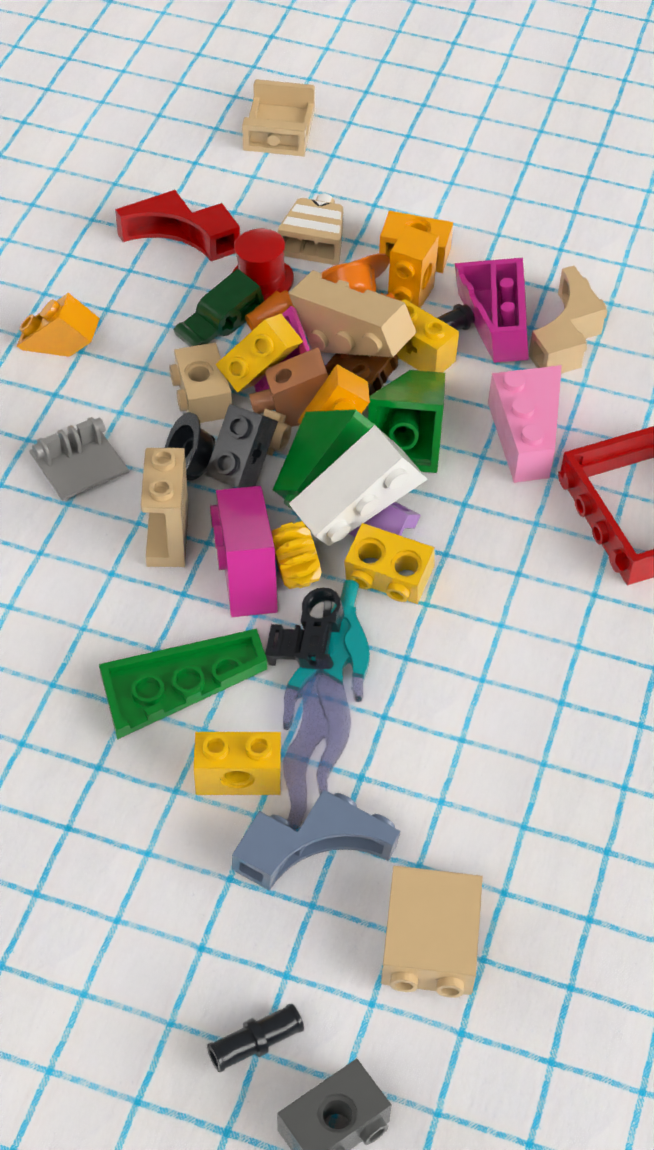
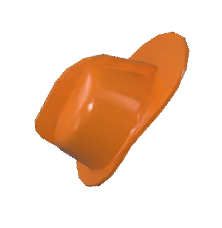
(359, 273)

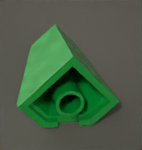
(412, 415)
(317, 445)

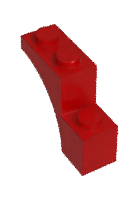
(168, 217)

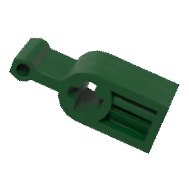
(221, 310)

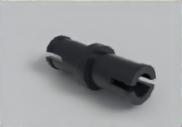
(255, 1037)

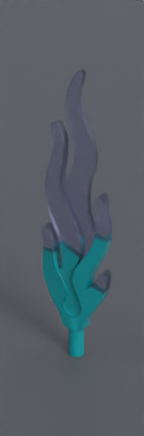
(324, 706)

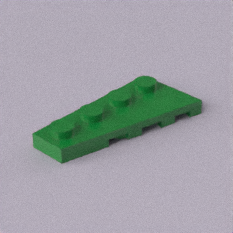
(171, 679)

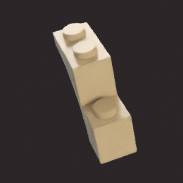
(565, 338)

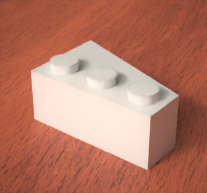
(356, 487)

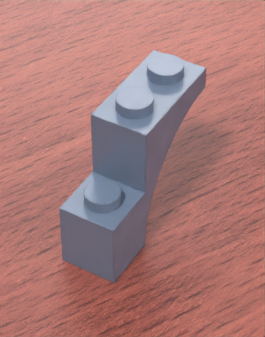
(332, 824)

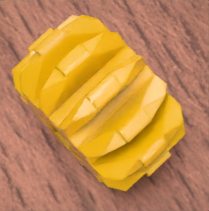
(296, 555)

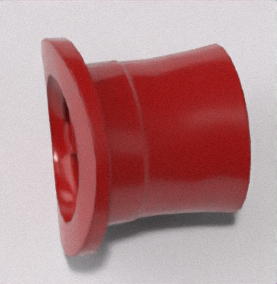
(262, 260)

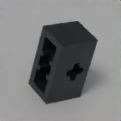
(241, 447)

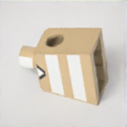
(314, 230)

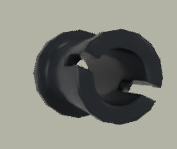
(459, 318)

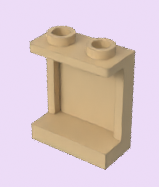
(279, 118)
(166, 501)
(432, 931)

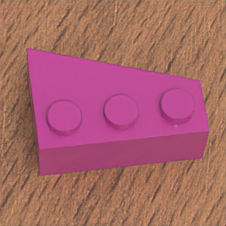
(498, 303)
(245, 550)

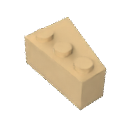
(348, 320)

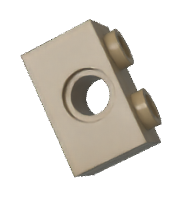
(201, 383)

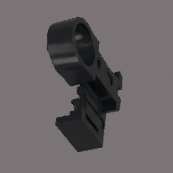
(315, 637)

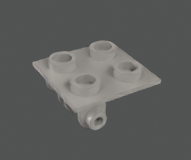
(78, 459)

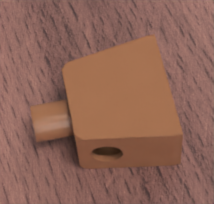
(291, 386)

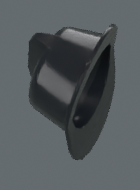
(197, 444)

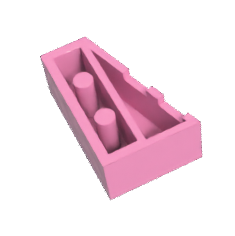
(526, 419)

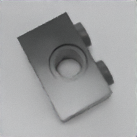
(346, 1093)

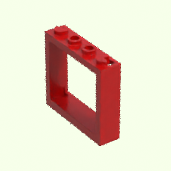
(597, 459)

